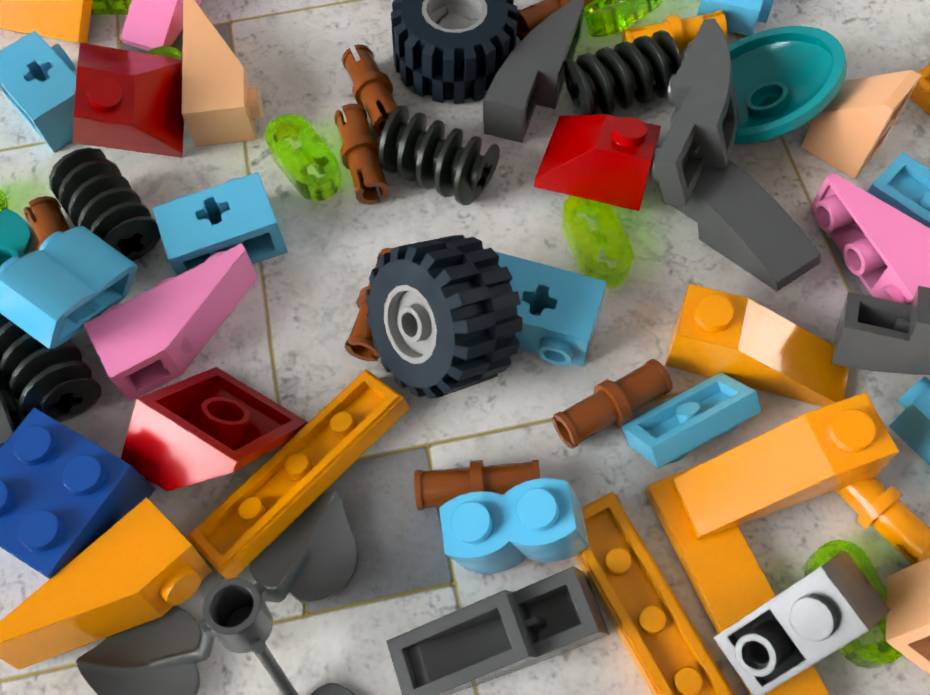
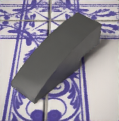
(532, 74)
(749, 226)
(884, 334)
(498, 635)

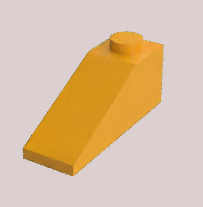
(754, 347)
(787, 466)
(111, 586)

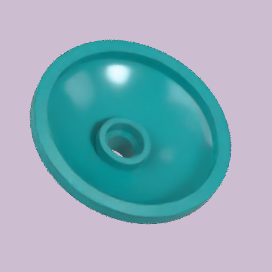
(784, 80)

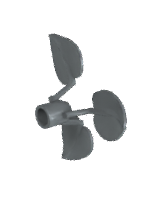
(308, 559)

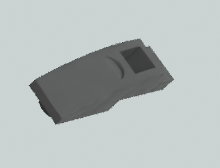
(703, 118)

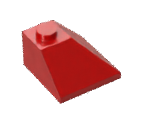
(128, 101)
(599, 158)
(203, 429)

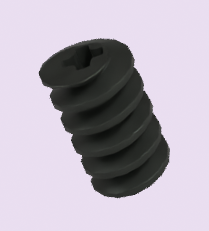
(621, 72)
(435, 160)
(103, 202)
(46, 378)

